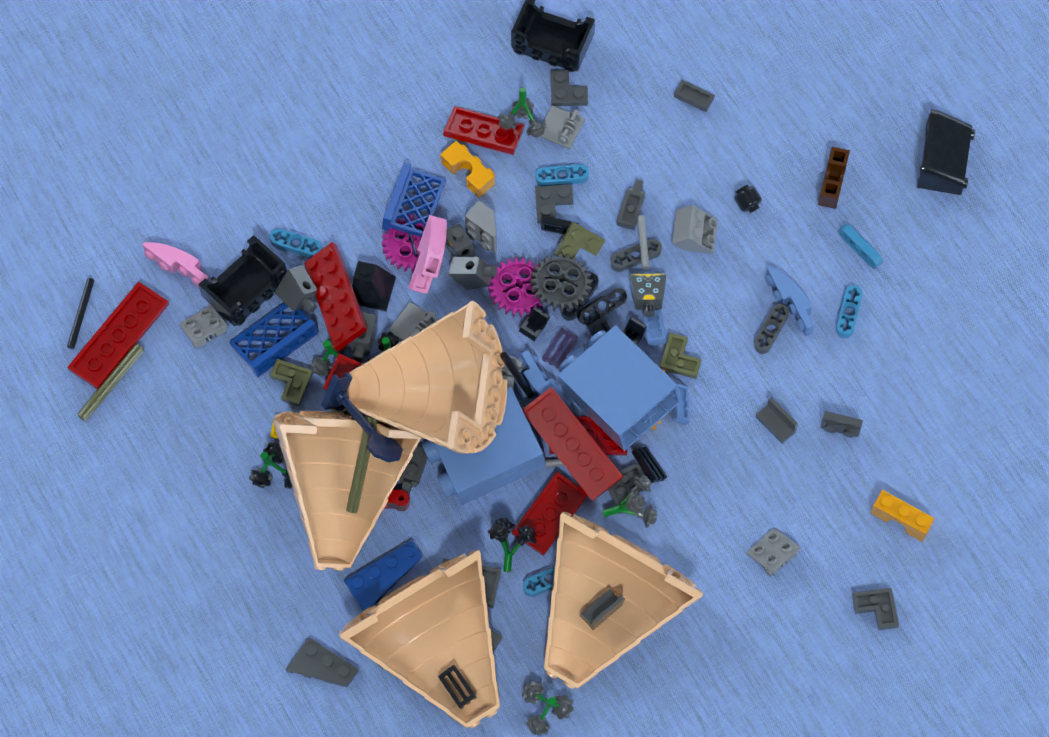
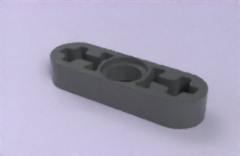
(634, 262)
(771, 321)

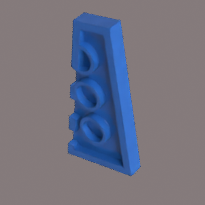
(376, 579)

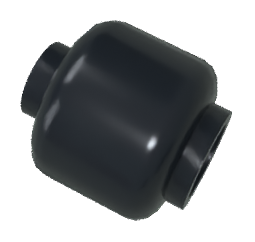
(748, 198)

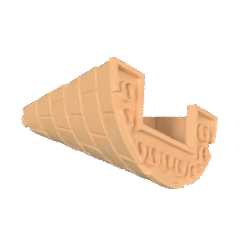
(439, 383)
(321, 464)
(587, 567)
(428, 629)

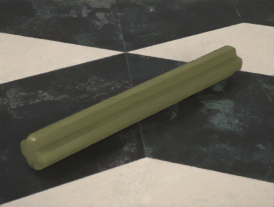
(110, 382)
(360, 471)

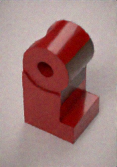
(398, 500)

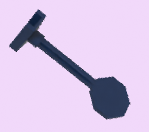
(378, 444)

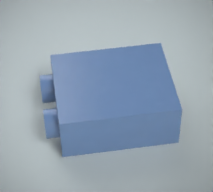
(619, 387)
(504, 460)

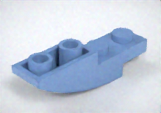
(790, 294)
(537, 379)

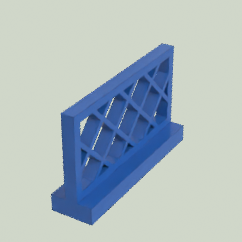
(399, 193)
(282, 346)

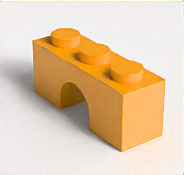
(458, 157)
(892, 508)

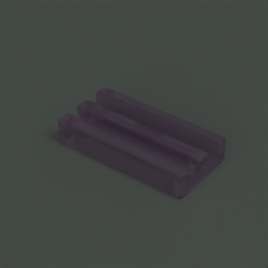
(557, 364)

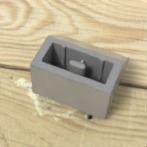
(481, 226)
(694, 230)

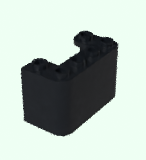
(551, 37)
(245, 283)

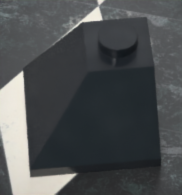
(372, 286)

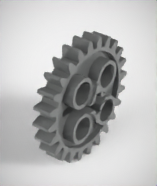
(557, 297)

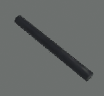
(80, 313)
(516, 374)

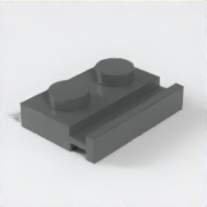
(842, 424)

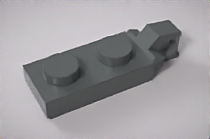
(631, 206)
(414, 469)

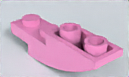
(431, 254)
(174, 259)

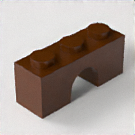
(833, 177)

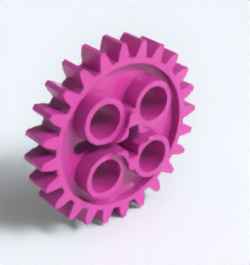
(395, 247)
(512, 273)

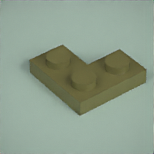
(576, 238)
(675, 360)
(296, 379)

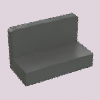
(777, 420)
(601, 609)

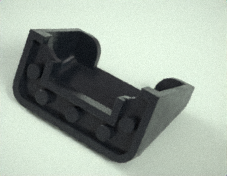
(945, 154)

